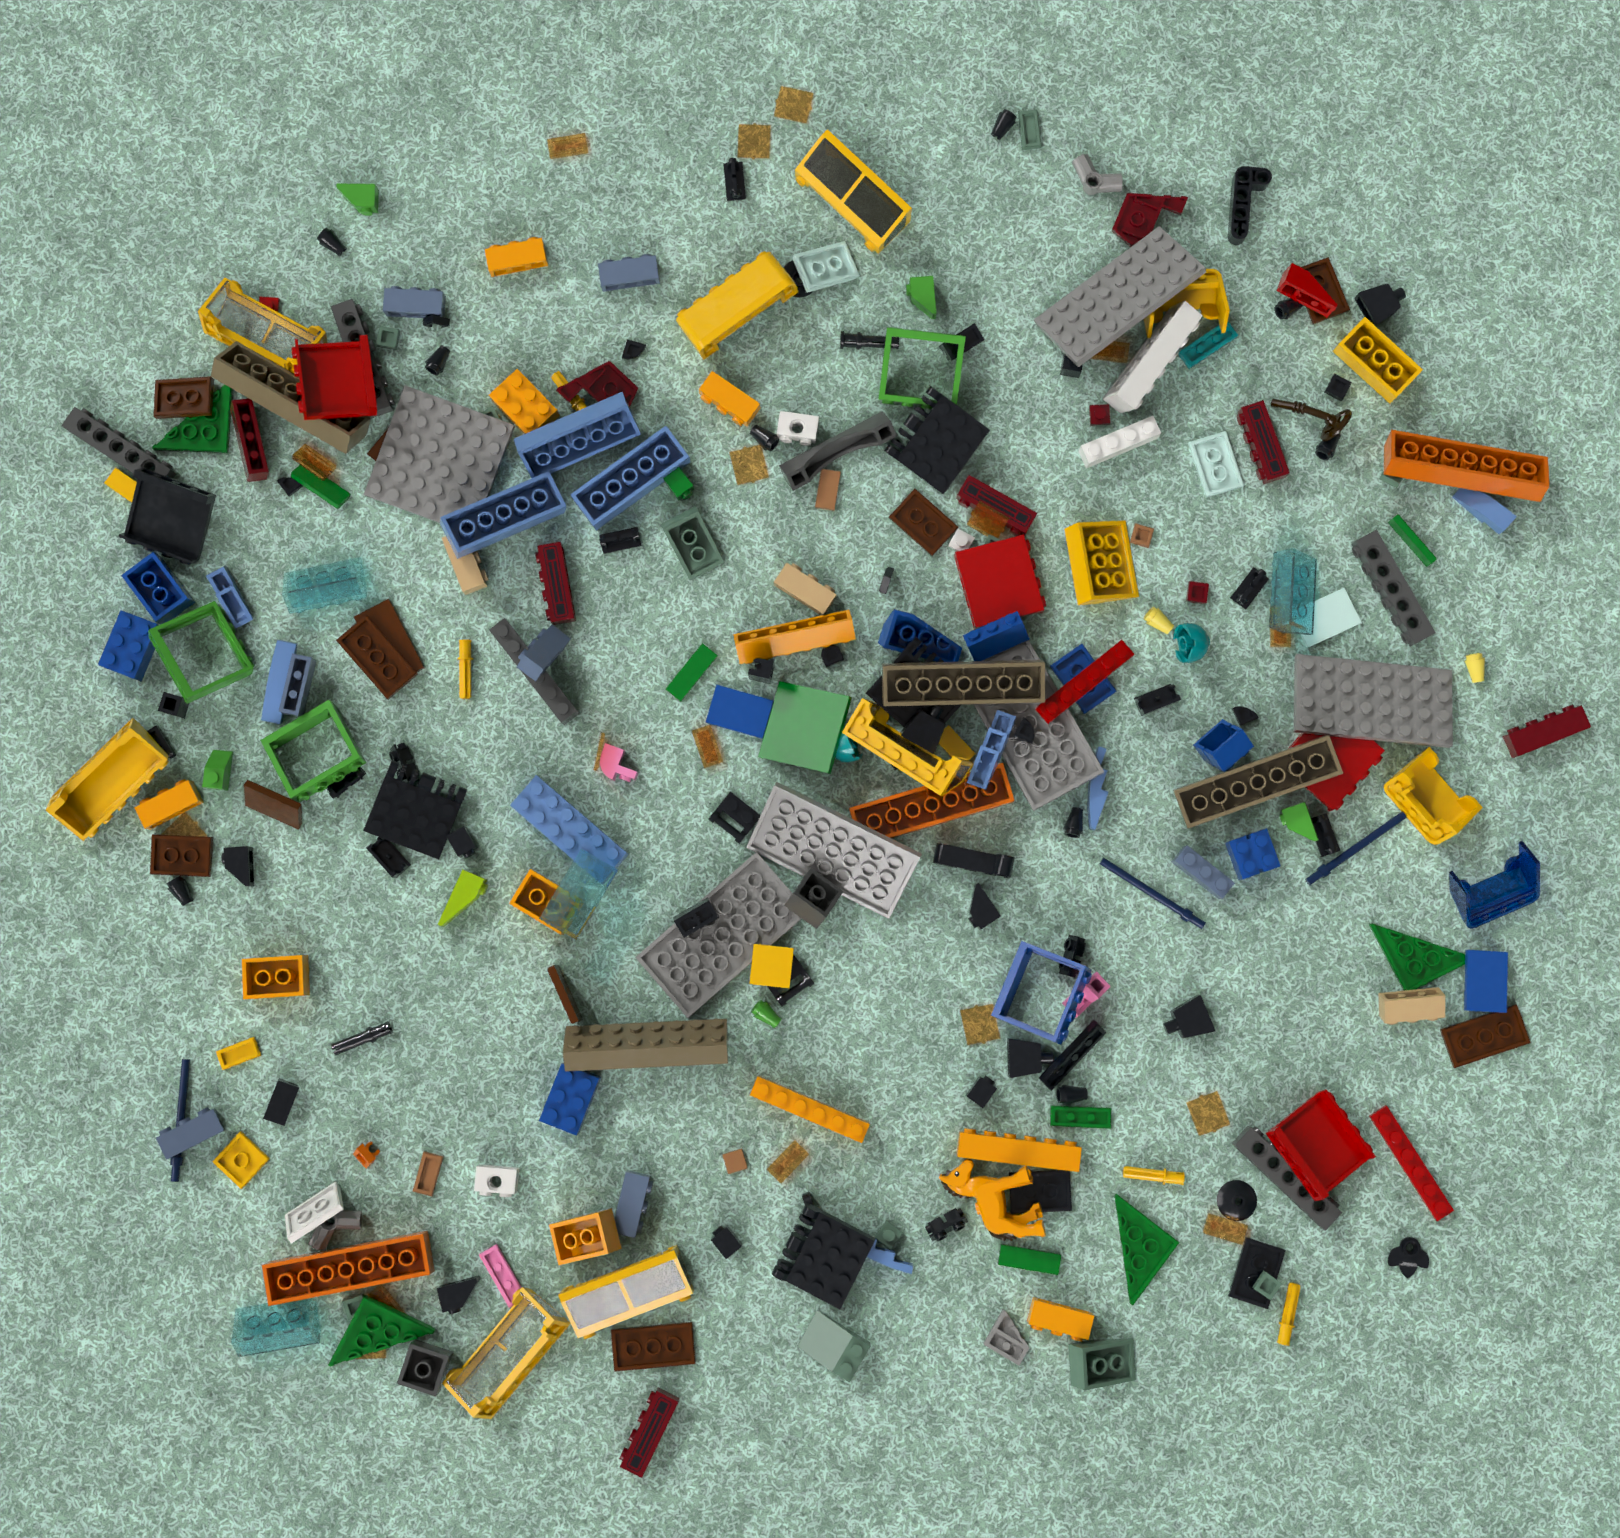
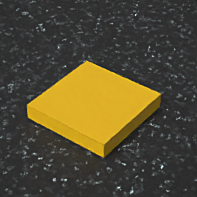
(771, 966)
(241, 1160)

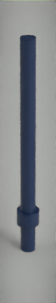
(1324, 870)
(1185, 914)
(177, 1161)

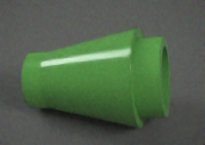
(765, 1013)

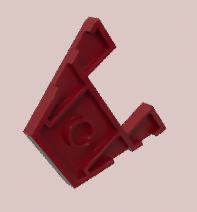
(1140, 214)
(600, 384)

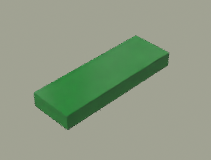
(324, 489)
(1412, 540)
(691, 672)
(1080, 1116)
(1029, 1259)

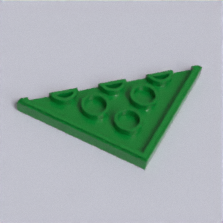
(203, 432)
(1415, 960)
(1143, 1247)
(375, 1329)

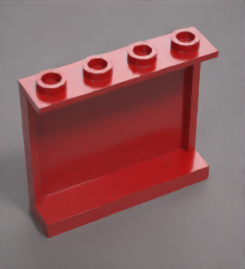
(335, 379)
(999, 580)
(1355, 760)
(1320, 1144)

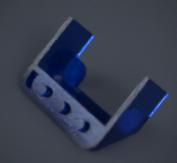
(1500, 893)

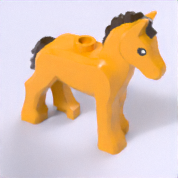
(992, 1201)

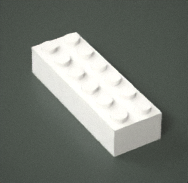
(1153, 357)

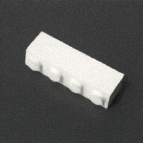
(1119, 442)

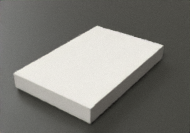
(313, 1212)

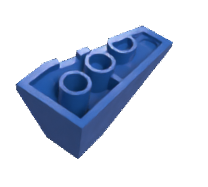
(904, 626)

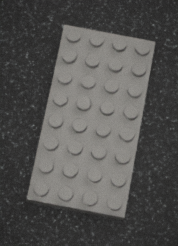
(1119, 296)
(1373, 701)
(1059, 755)
(845, 852)
(704, 962)

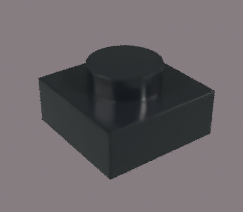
(1337, 387)

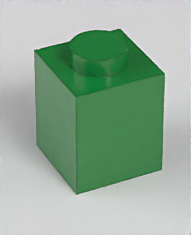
(679, 484)

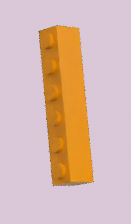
(794, 636)
(810, 1109)
(1019, 1151)

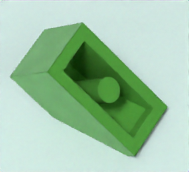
(361, 196)
(922, 294)
(218, 770)
(1299, 820)

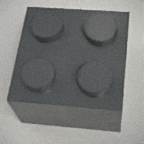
(813, 898)
(425, 1367)

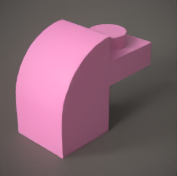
(610, 764)
(1092, 992)

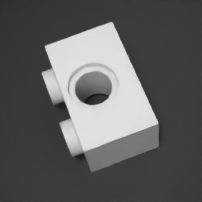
(789, 420)
(508, 1176)

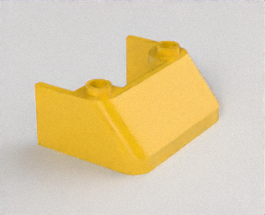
(1204, 294)

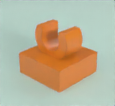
(364, 1156)

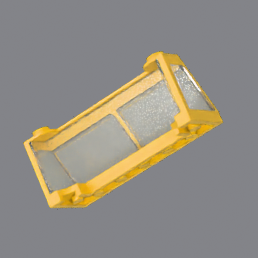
(237, 317)
(506, 1355)

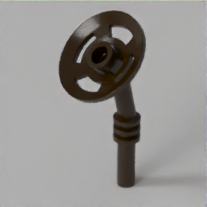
(1332, 421)

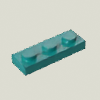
(1207, 345)

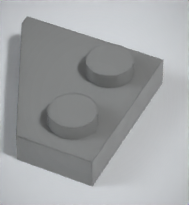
(1006, 1339)

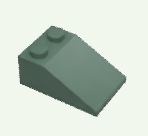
(692, 543)
(834, 1346)
(1101, 1363)

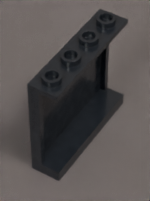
(168, 516)

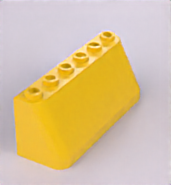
(735, 302)
(107, 780)

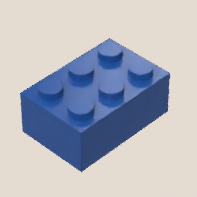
(158, 588)
(129, 646)
(570, 1100)

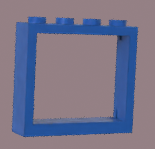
(1014, 978)

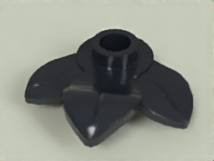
(1408, 1260)

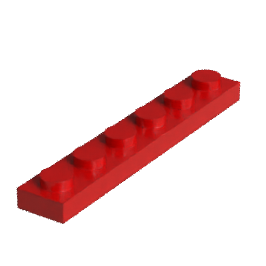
(1084, 681)
(1411, 1163)

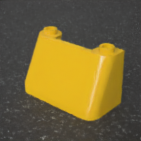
(1429, 799)

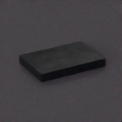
(1049, 1188)
(1252, 1261)

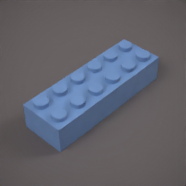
(577, 436)
(630, 478)
(502, 515)
(565, 824)

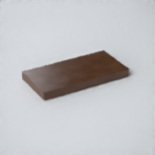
(390, 625)
(377, 657)
(1484, 1036)
(653, 1346)

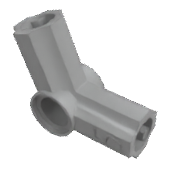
(1087, 173)
(343, 1220)

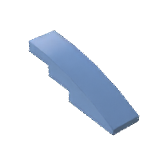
(276, 681)
(991, 750)
(1096, 795)
(886, 1258)

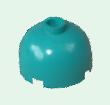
(1192, 642)
(847, 749)

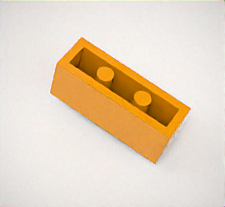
(516, 256)
(729, 399)
(168, 804)
(1060, 1319)

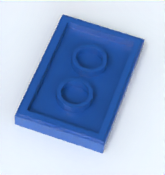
(1070, 666)
(739, 711)
(1486, 981)

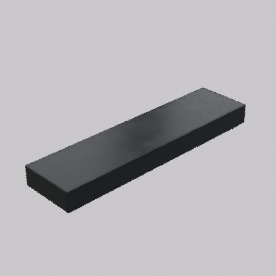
(1072, 1055)

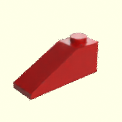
(1306, 290)

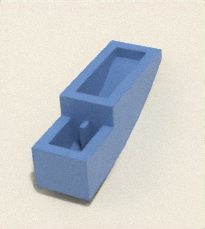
(1485, 509)
(230, 596)

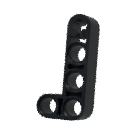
(1243, 206)
(974, 860)

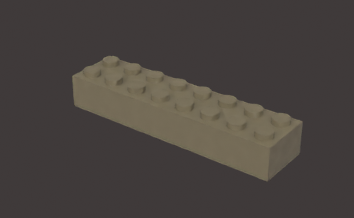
(276, 390)
(963, 683)
(1258, 781)
(645, 1045)

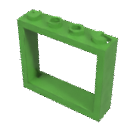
(921, 335)
(155, 635)
(300, 726)

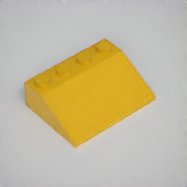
(1101, 562)

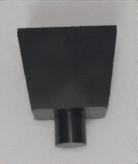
(1379, 303)
(925, 728)
(1190, 1019)
(1026, 1057)

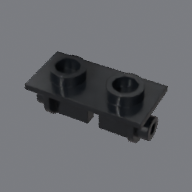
(734, 180)
(620, 540)
(1250, 587)
(402, 755)
(337, 788)
(1327, 841)
(1073, 946)
(954, 1222)

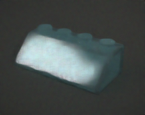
(324, 585)
(1293, 592)
(578, 894)
(275, 1327)

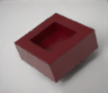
(1099, 414)
(1197, 592)

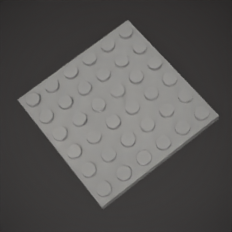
(437, 456)

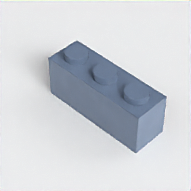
(628, 272)
(413, 302)
(542, 652)
(297, 685)
(1203, 872)
(189, 1132)
(632, 1203)

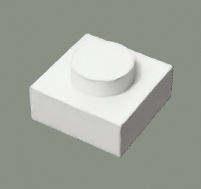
(961, 540)

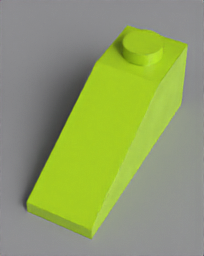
(466, 891)

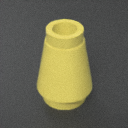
(1158, 620)
(1476, 666)

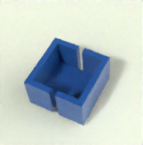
(1223, 745)
(1253, 854)

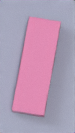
(500, 1273)

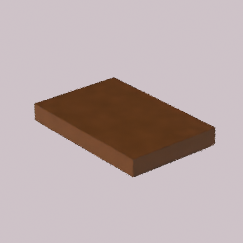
(1326, 277)
(183, 397)
(923, 522)
(273, 804)
(181, 855)
(564, 994)

